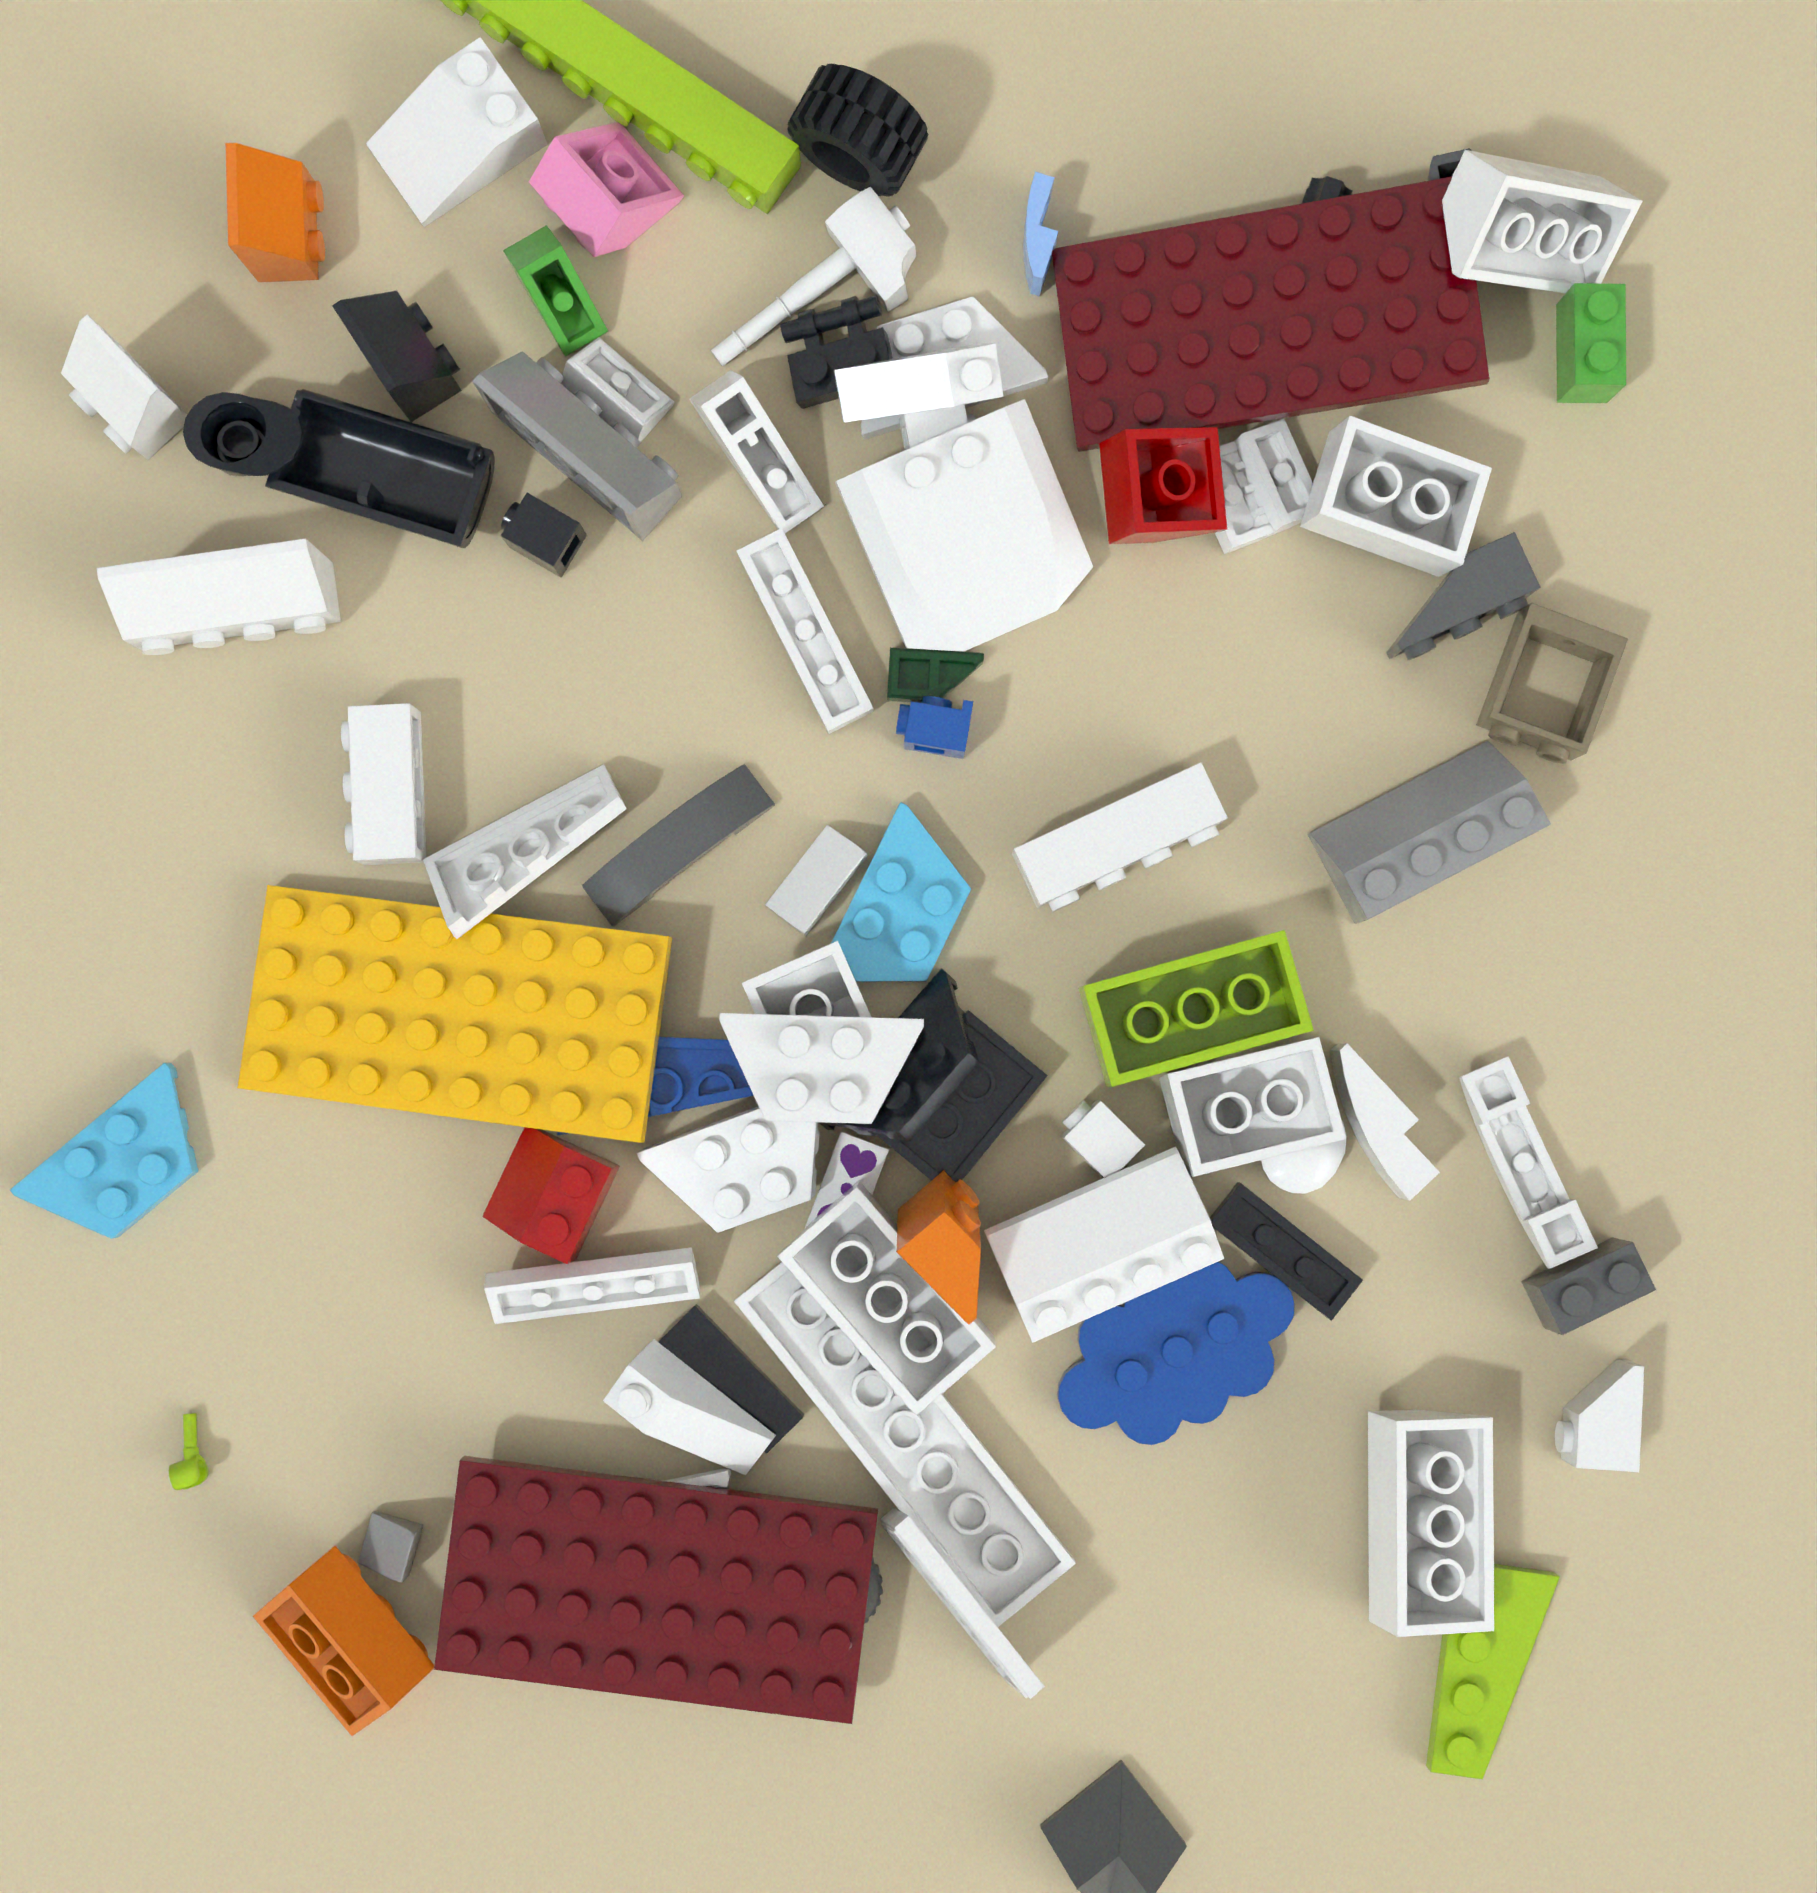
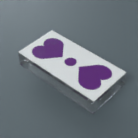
(850, 1162)

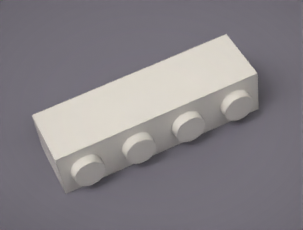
(1118, 836)

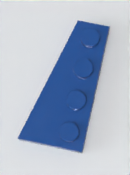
(694, 1075)

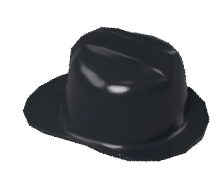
(242, 434)

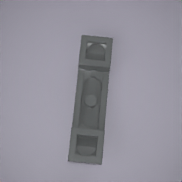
(677, 843)

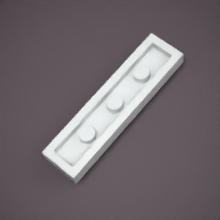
(805, 631)
(592, 1285)

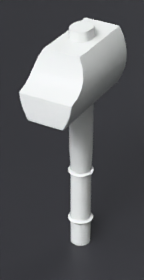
(868, 241)

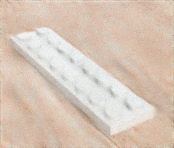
(923, 1462)

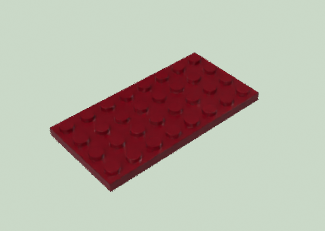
(1267, 315)
(656, 1589)

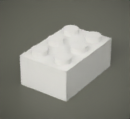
(1396, 497)

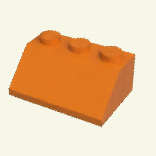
(345, 1641)

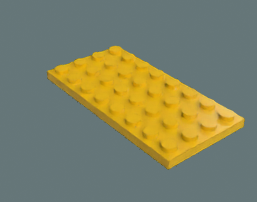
(485, 1027)

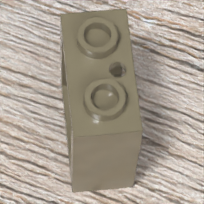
(1568, 636)

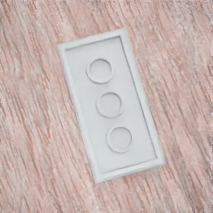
(961, 1603)

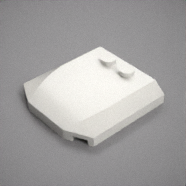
(968, 532)

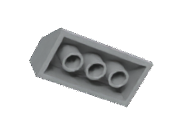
(579, 442)
(1427, 830)

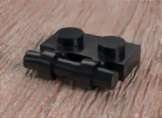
(814, 368)

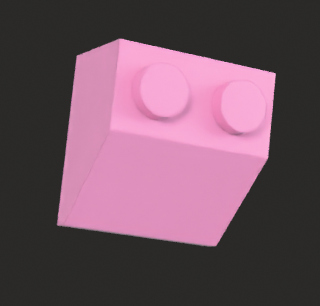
(603, 187)

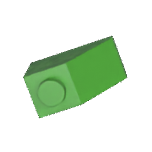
(555, 290)

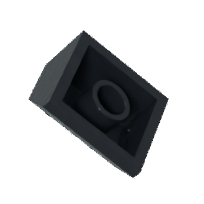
(400, 351)

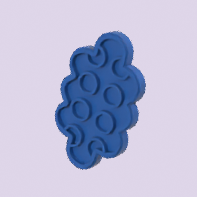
(1176, 1353)

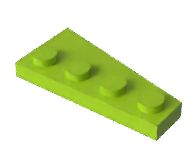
(1483, 1671)

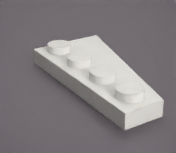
(507, 855)

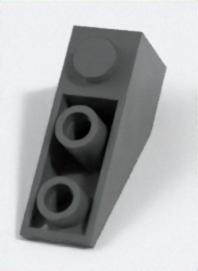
(1488, 582)

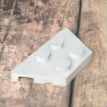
(951, 327)
(820, 1064)
(738, 1167)

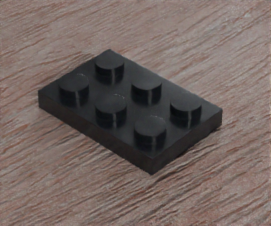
(975, 1110)

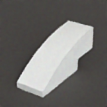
(1380, 1124)

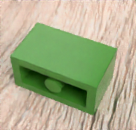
(1591, 343)

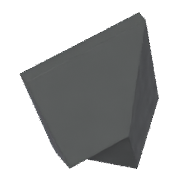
(1114, 1837)

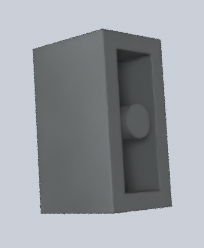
(1589, 1286)

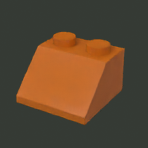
(273, 215)
(942, 1241)

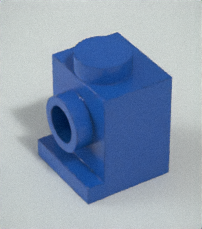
(935, 726)

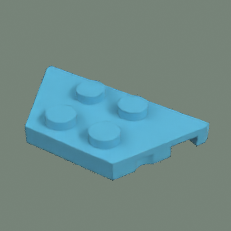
(902, 906)
(119, 1161)

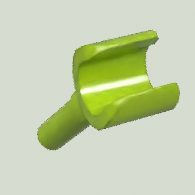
(193, 1469)

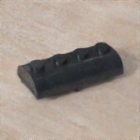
(387, 470)

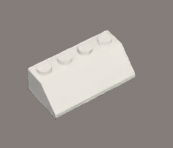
(1533, 223)
(222, 596)
(1104, 1244)
(882, 1302)
(1430, 1522)

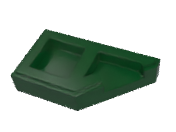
(928, 672)

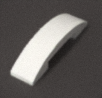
(1524, 1164)

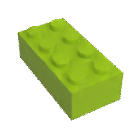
(1195, 1009)

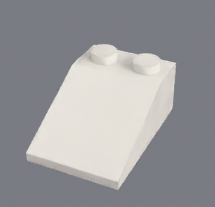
(456, 133)
(1252, 1107)

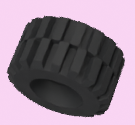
(858, 129)

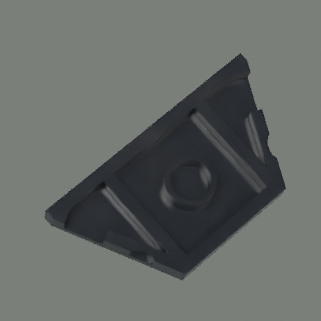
(933, 1067)

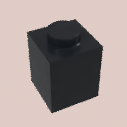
(542, 534)

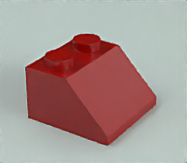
(1162, 484)
(550, 1194)

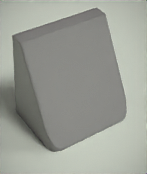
(390, 1546)

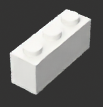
(384, 784)

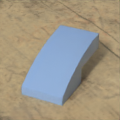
(1038, 240)

